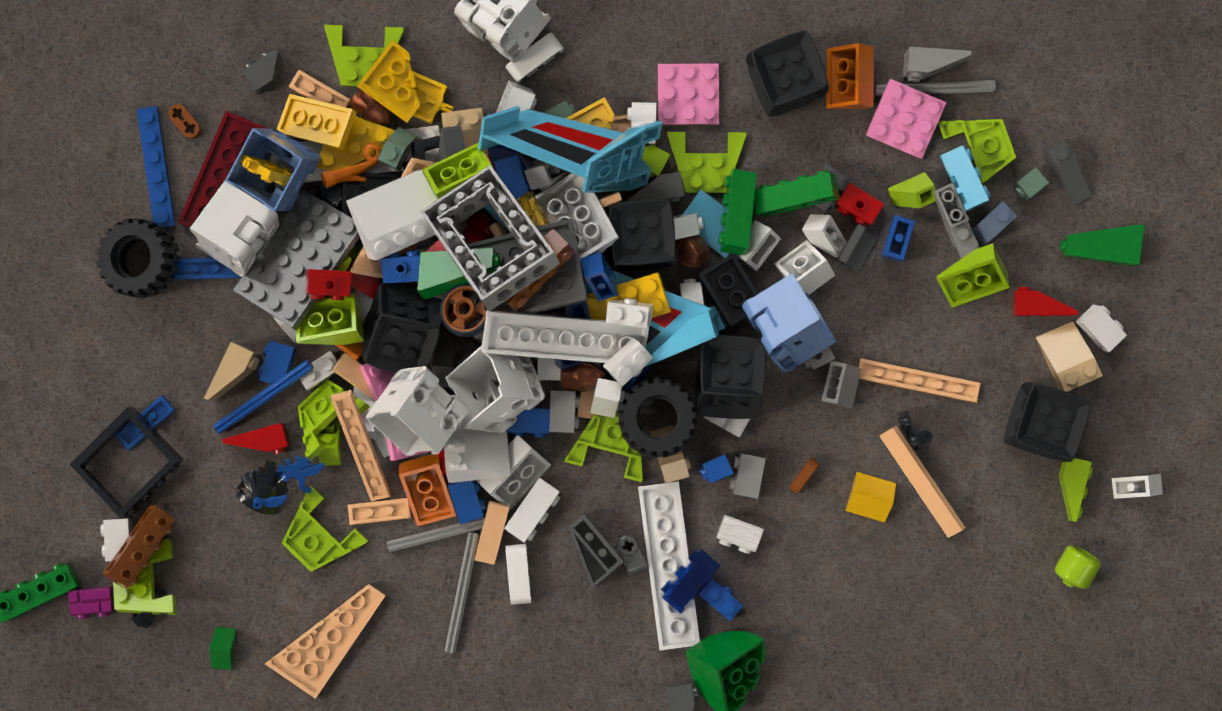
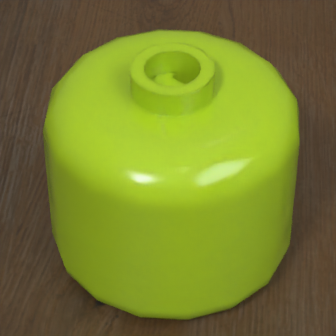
(1077, 567)

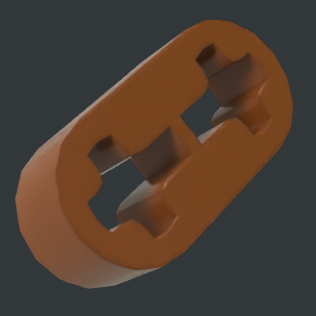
(181, 124)
(803, 475)

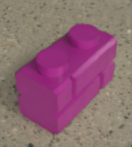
(91, 601)

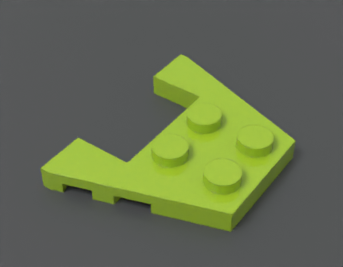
(355, 62)
(987, 143)
(705, 170)
(318, 412)
(605, 434)
(311, 541)
(142, 594)

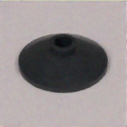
(330, 195)

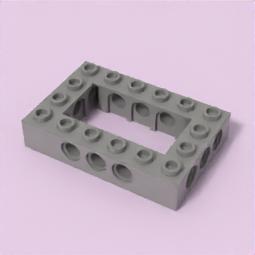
(465, 201)

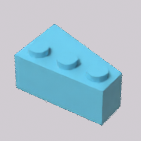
(965, 178)

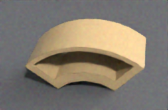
(675, 466)

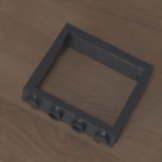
(104, 438)

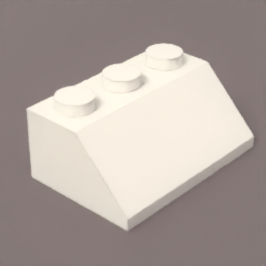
(525, 470)

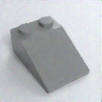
(926, 62)

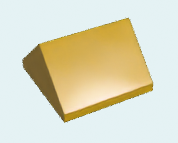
(871, 497)

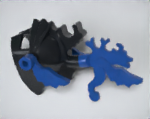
(269, 485)

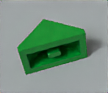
(222, 648)

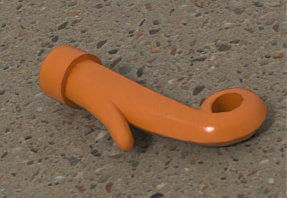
(352, 172)

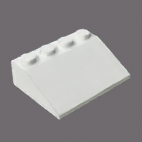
(391, 215)
(591, 224)
(476, 455)

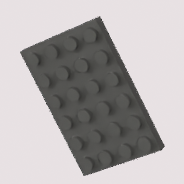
(307, 238)
(560, 290)

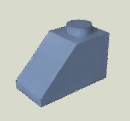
(993, 223)

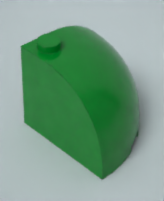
(726, 667)

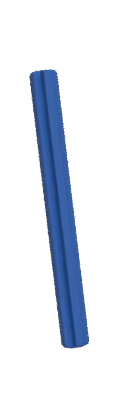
(263, 396)

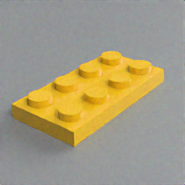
(316, 121)
(643, 289)

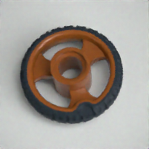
(458, 326)

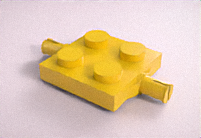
(430, 97)
(267, 169)

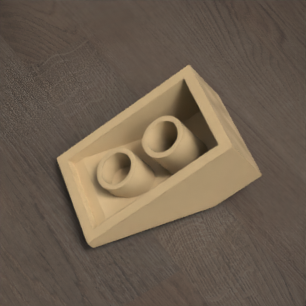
(470, 122)
(1068, 357)
(234, 367)

